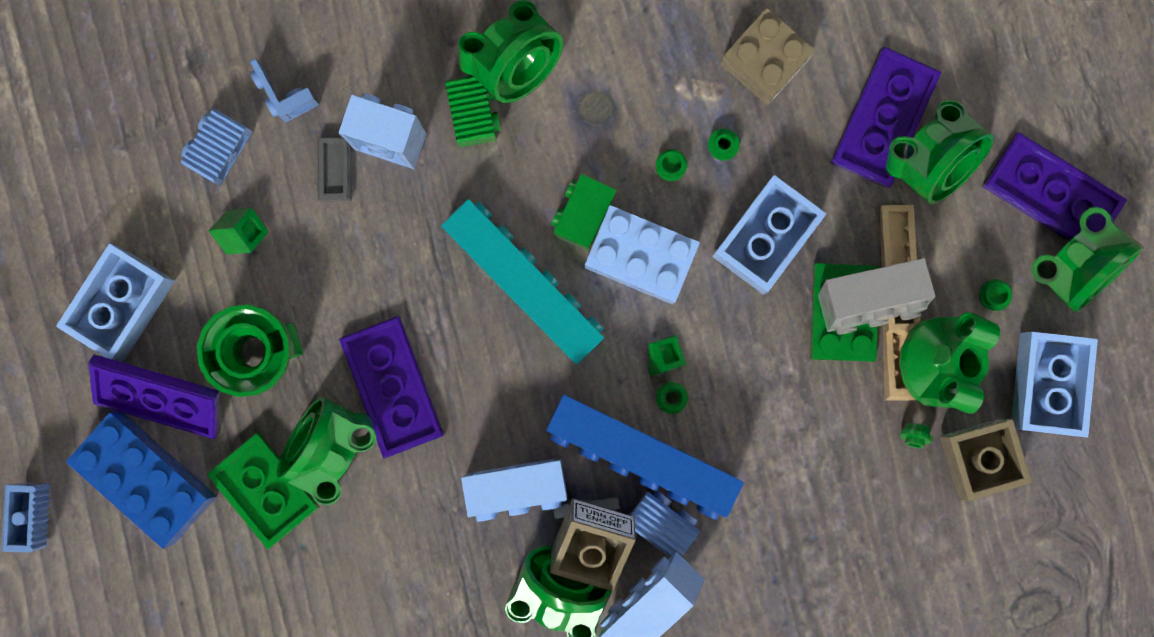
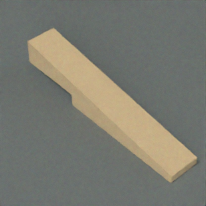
(897, 247)

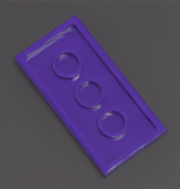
(886, 110)
(1050, 188)
(391, 386)
(154, 396)

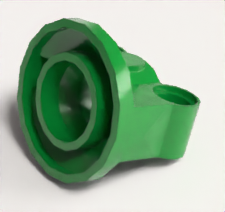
(512, 53)
(941, 153)
(1089, 261)
(222, 343)
(948, 360)
(324, 448)
(555, 600)

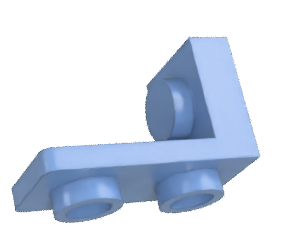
(296, 102)

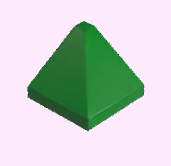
(665, 355)

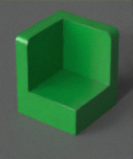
(238, 231)

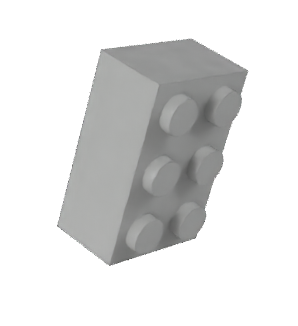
(876, 296)

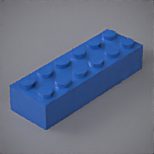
(645, 456)

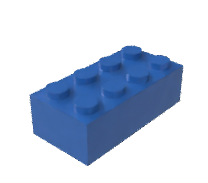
(141, 479)

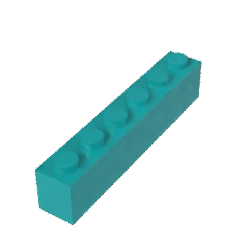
(522, 281)

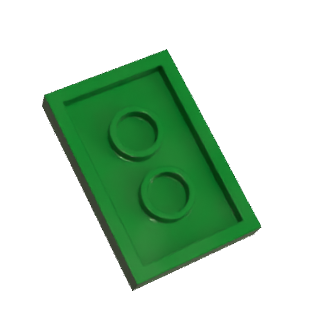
(853, 346)
(258, 495)

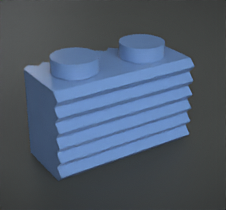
(215, 146)
(25, 517)
(662, 525)

